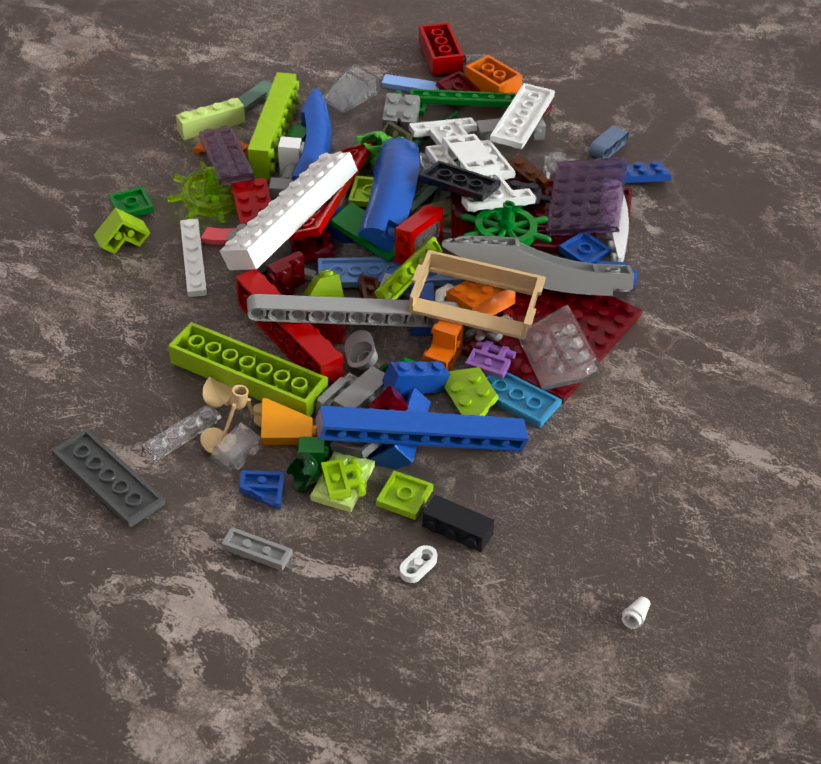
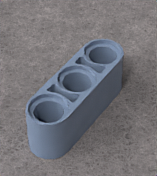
(608, 142)

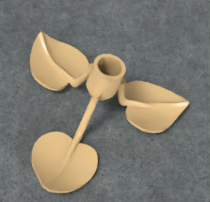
(219, 394)

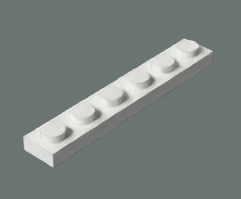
(193, 258)

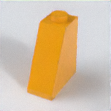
(284, 425)

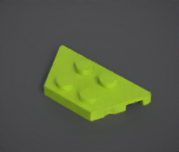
(470, 391)

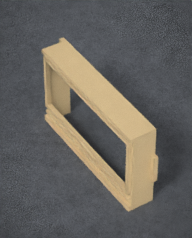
(480, 273)

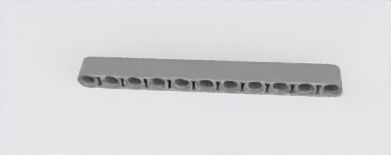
(336, 310)

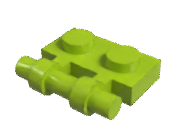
(336, 478)

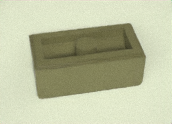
(394, 131)

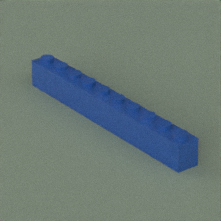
(420, 428)

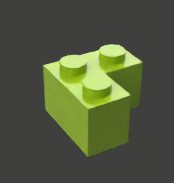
(121, 228)

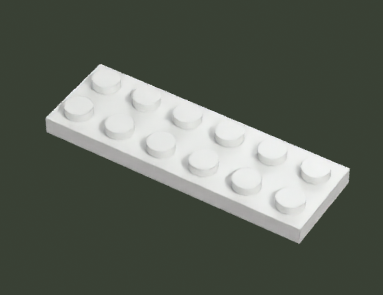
(522, 116)

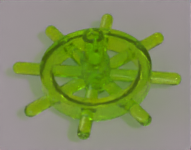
(209, 191)

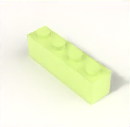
(210, 117)

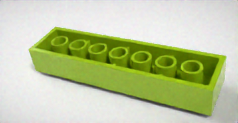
(273, 124)
(241, 364)

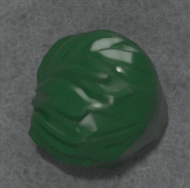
(304, 470)

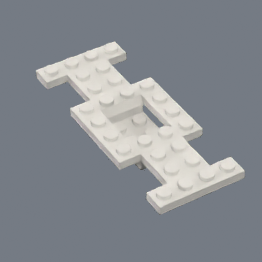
(474, 155)

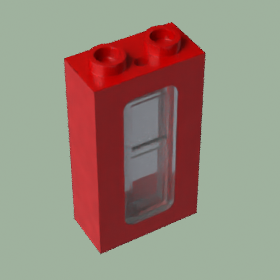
(417, 230)

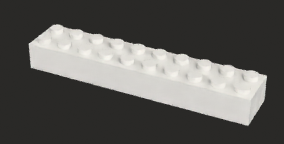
(288, 211)

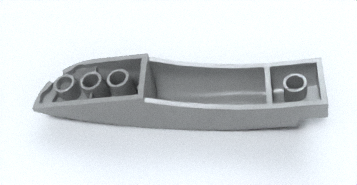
(560, 273)

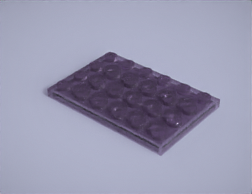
(587, 196)

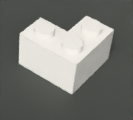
(289, 151)

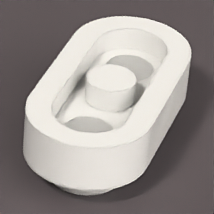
(416, 564)

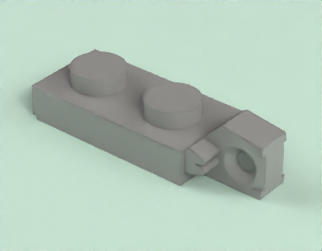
(334, 390)

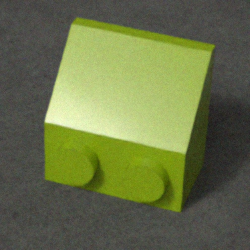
(325, 284)

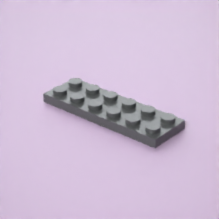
(108, 477)

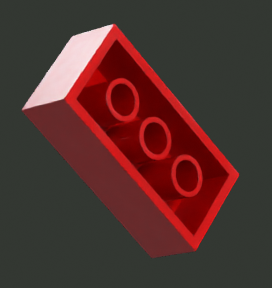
(441, 48)

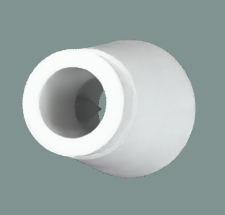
(635, 614)

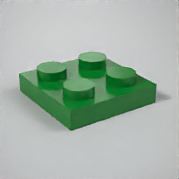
(132, 201)

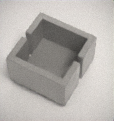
(401, 108)

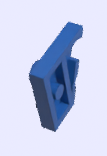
(263, 486)

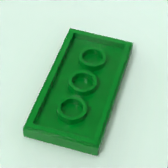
(349, 222)

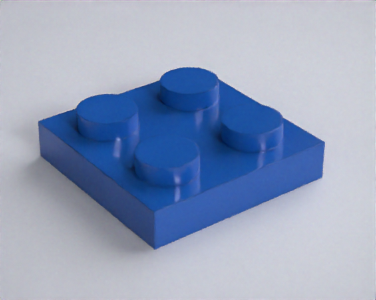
(584, 249)

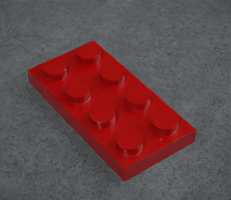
(250, 198)

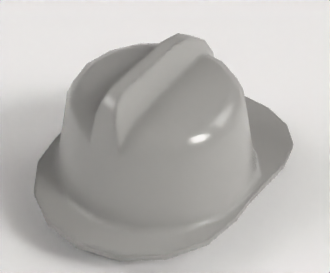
(360, 350)

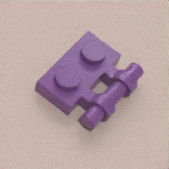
(490, 363)

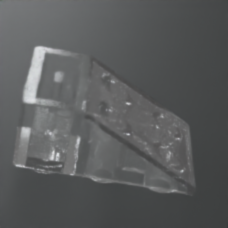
(352, 88)

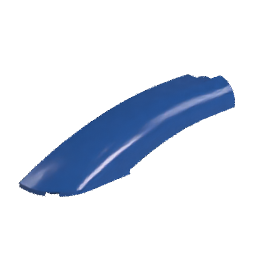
(318, 131)
(391, 191)

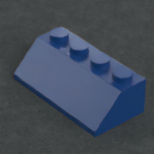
(398, 455)

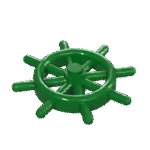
(505, 223)

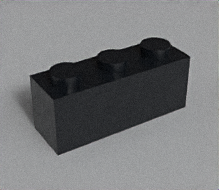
(458, 523)

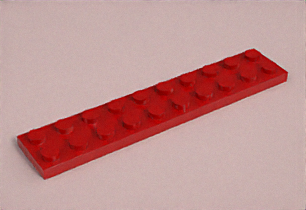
(319, 220)

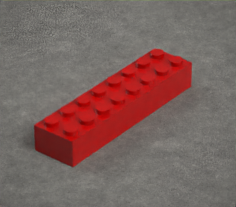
(297, 341)

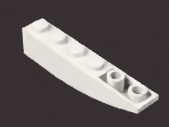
(618, 240)

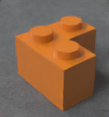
(445, 344)

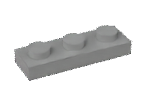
(257, 548)

